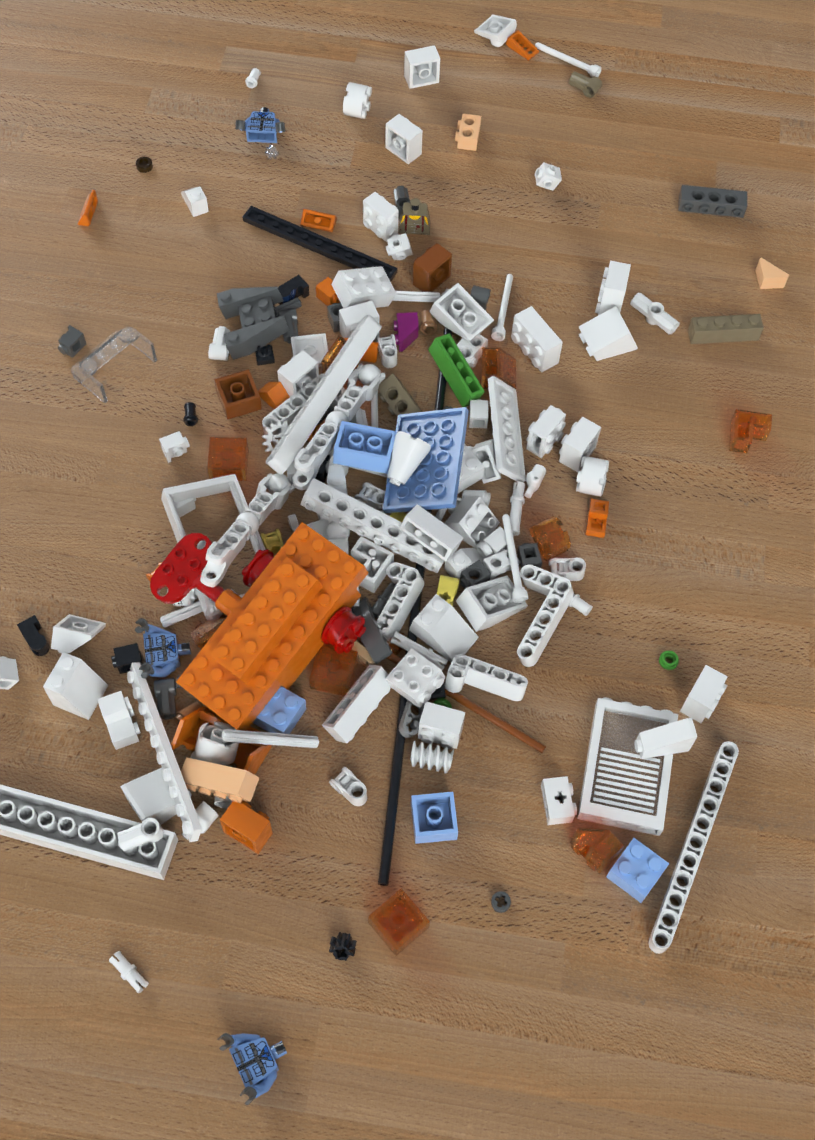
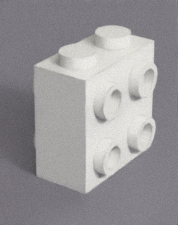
(380, 216)
(546, 431)
(415, 678)

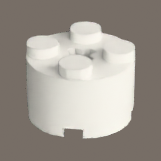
(356, 100)
(592, 476)
(211, 746)

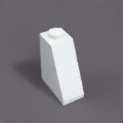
(666, 739)

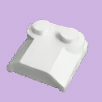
(497, 29)

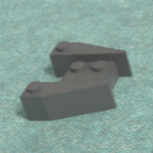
(256, 315)

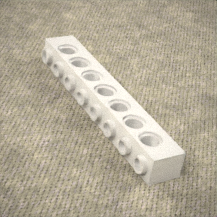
(367, 518)

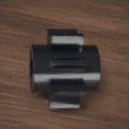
(342, 946)

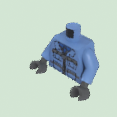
(261, 126)
(161, 650)
(254, 1061)

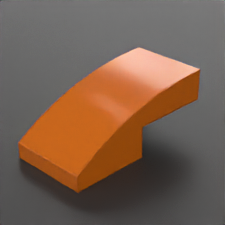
(597, 518)

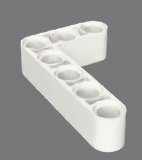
(293, 405)
(553, 615)

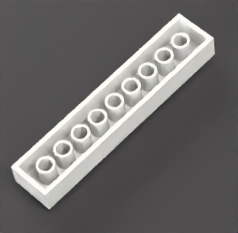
(81, 832)

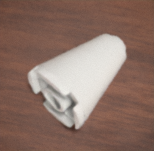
(406, 457)

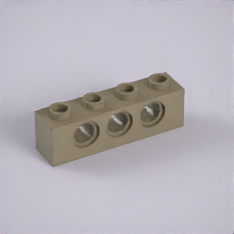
(389, 389)

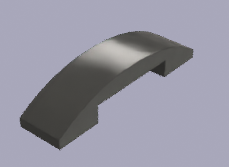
(372, 638)

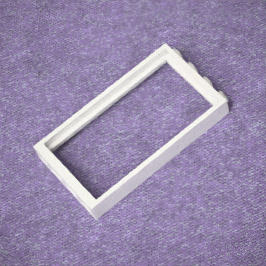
(200, 489)

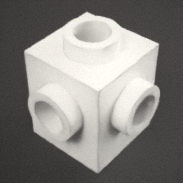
(548, 176)
(399, 247)

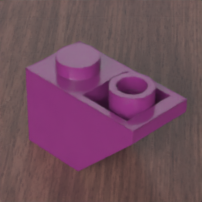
(407, 329)

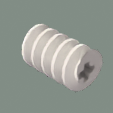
(431, 757)

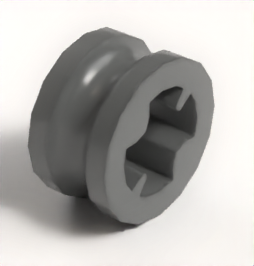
(507, 900)

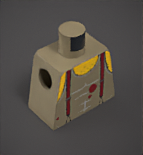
(414, 218)

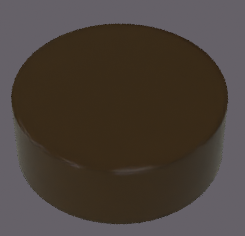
(144, 164)

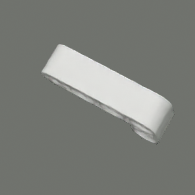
(388, 621)
(485, 677)

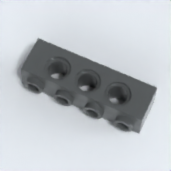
(712, 201)

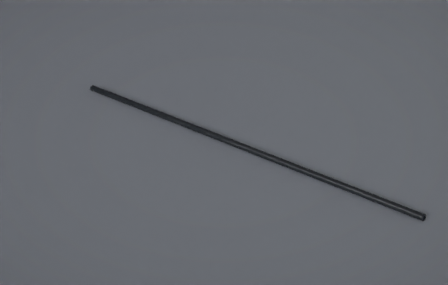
(399, 745)

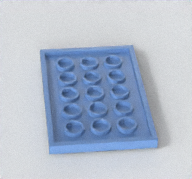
(438, 475)

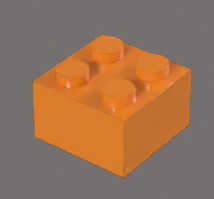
(246, 825)

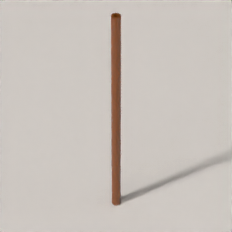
(487, 715)

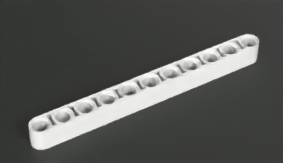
(323, 395)
(690, 853)

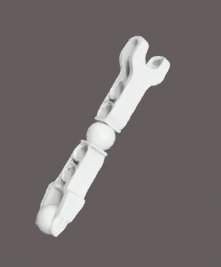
(310, 458)
(337, 534)
(223, 552)

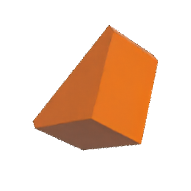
(273, 394)

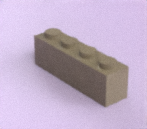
(725, 329)

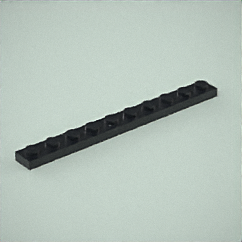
(314, 241)

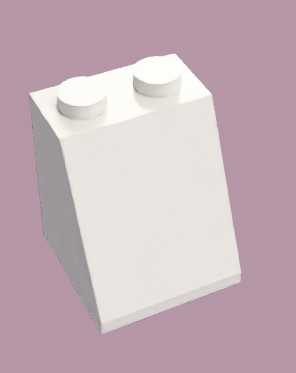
(607, 335)
(74, 686)
(150, 797)

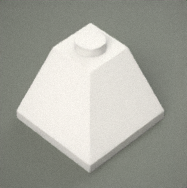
(74, 632)

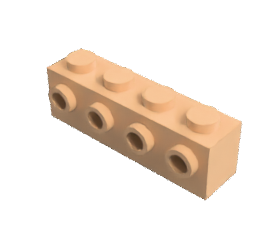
(219, 779)

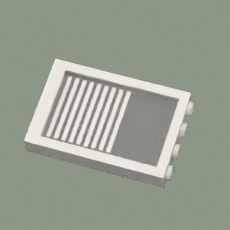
(617, 783)

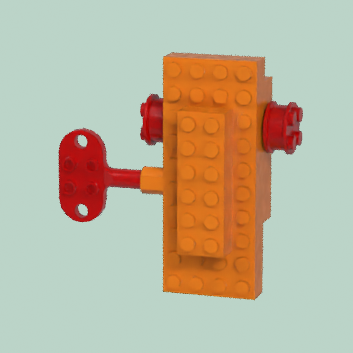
(275, 628)

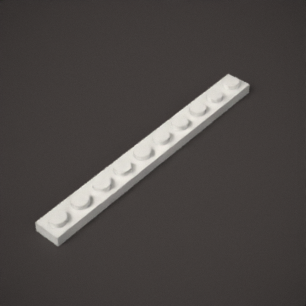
(165, 754)

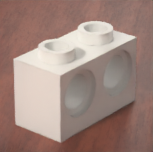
(473, 349)

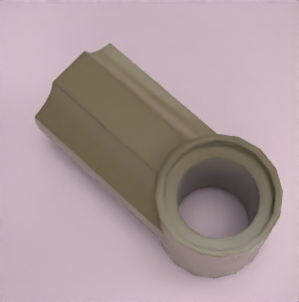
(589, 85)

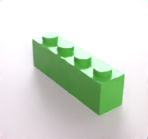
(455, 369)

